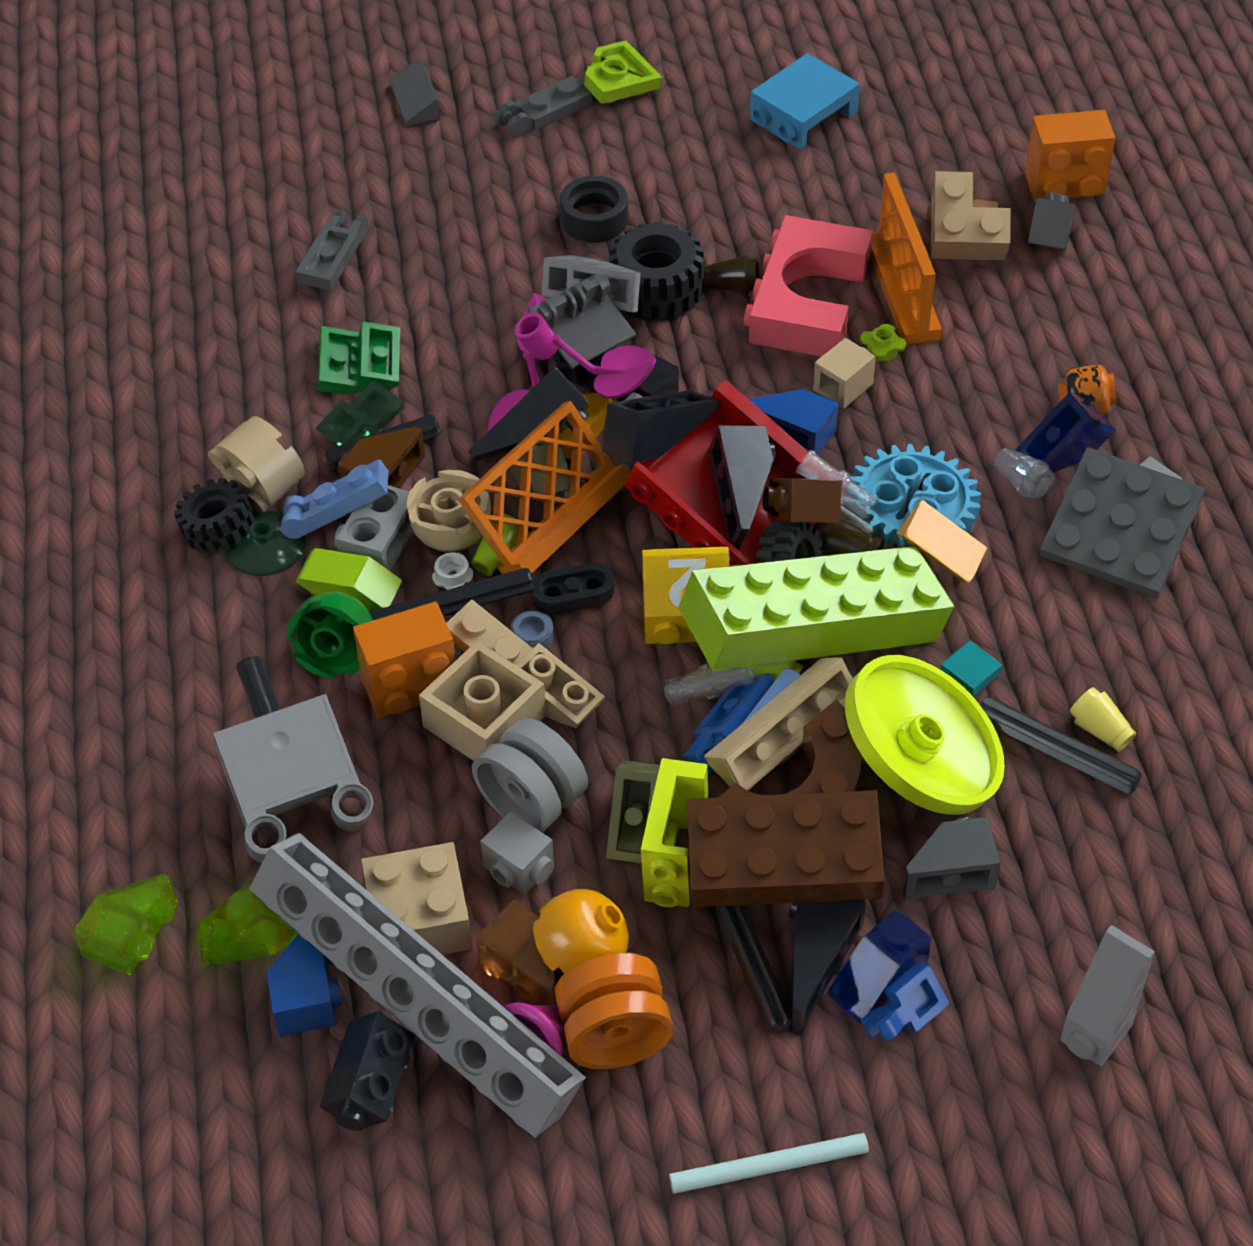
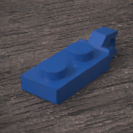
(726, 717)

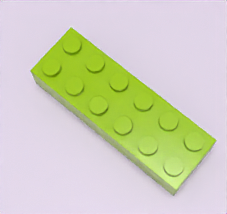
(814, 607)

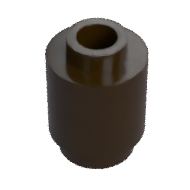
(847, 538)

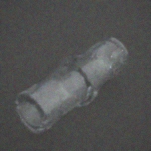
(852, 494)
(705, 683)

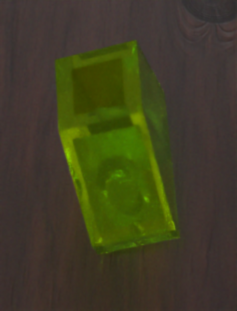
(124, 922)
(242, 930)

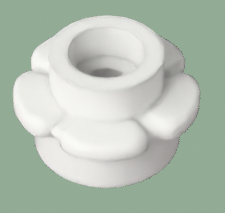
(452, 571)

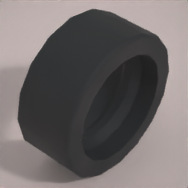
(596, 226)

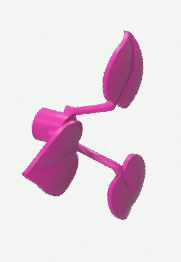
(619, 373)

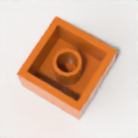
(1069, 154)
(403, 656)

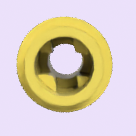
(1101, 718)

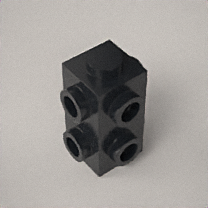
(367, 1071)

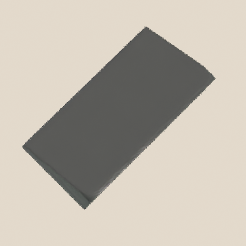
(415, 94)

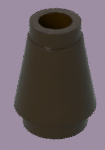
(732, 274)

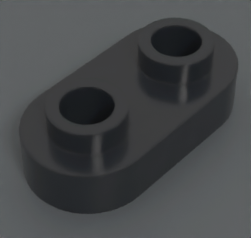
(573, 588)

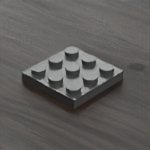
(1122, 522)

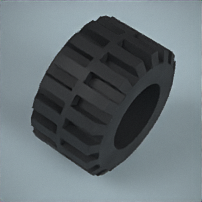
(668, 268)

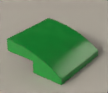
(354, 359)

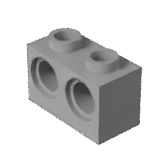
(377, 529)

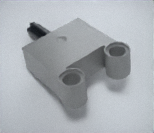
(286, 760)

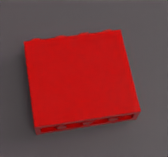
(683, 485)

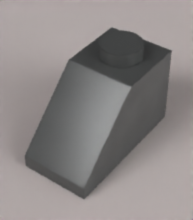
(954, 860)

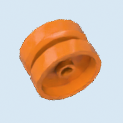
(613, 1011)

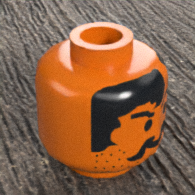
(1091, 384)

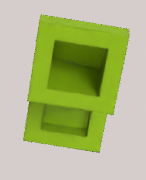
(349, 574)

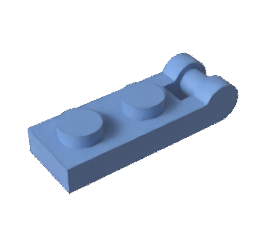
(334, 499)

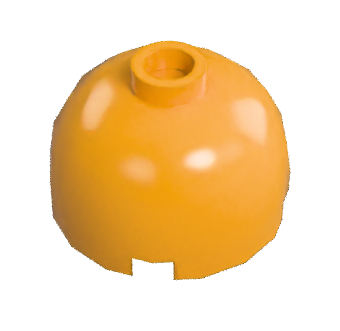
(579, 928)

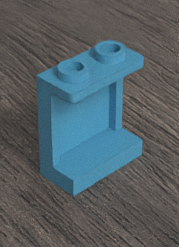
(802, 98)

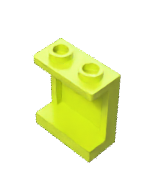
(663, 864)

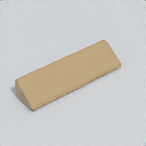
(778, 726)

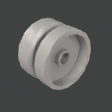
(530, 773)

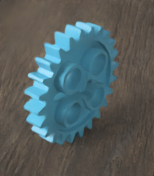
(896, 483)

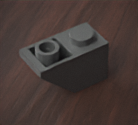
(1052, 222)

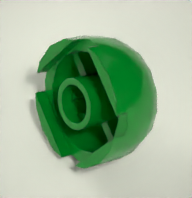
(325, 634)

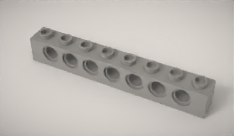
(417, 984)

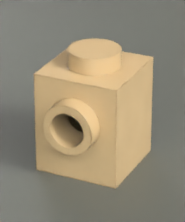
(844, 372)

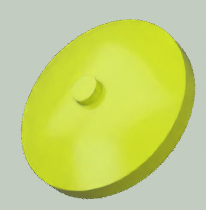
(924, 734)

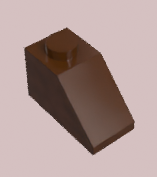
(398, 450)

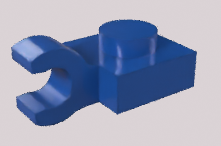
(913, 1003)

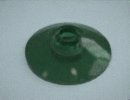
(266, 547)

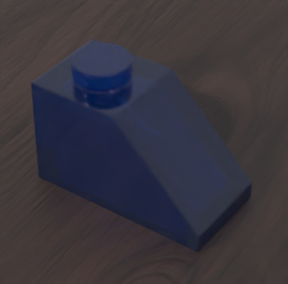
(1067, 433)
(878, 962)

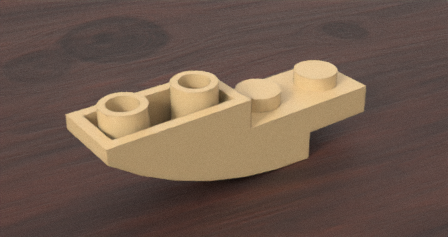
(566, 693)

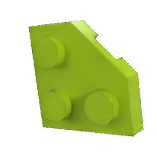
(620, 73)

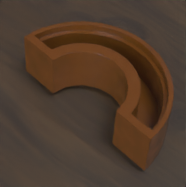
(831, 754)

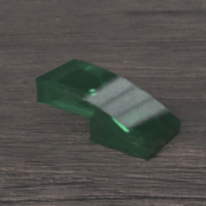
(363, 417)

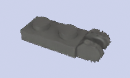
(543, 107)
(331, 251)

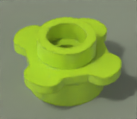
(883, 342)

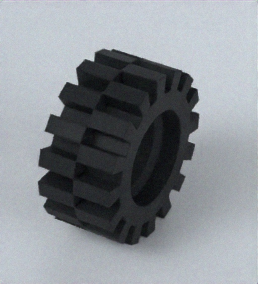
(225, 501)
(789, 541)

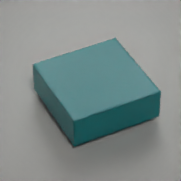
(972, 668)

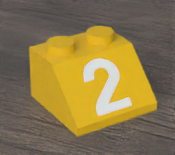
(664, 583)

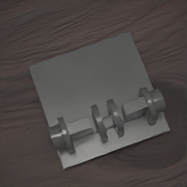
(585, 319)

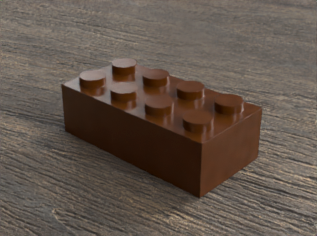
(785, 848)

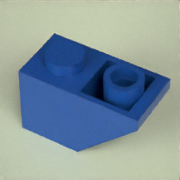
(301, 989)

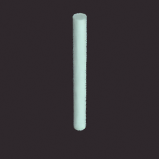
(768, 1163)

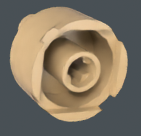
(258, 463)

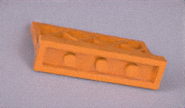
(904, 267)
(557, 522)

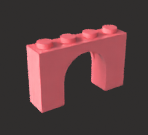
(802, 250)

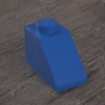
(802, 415)

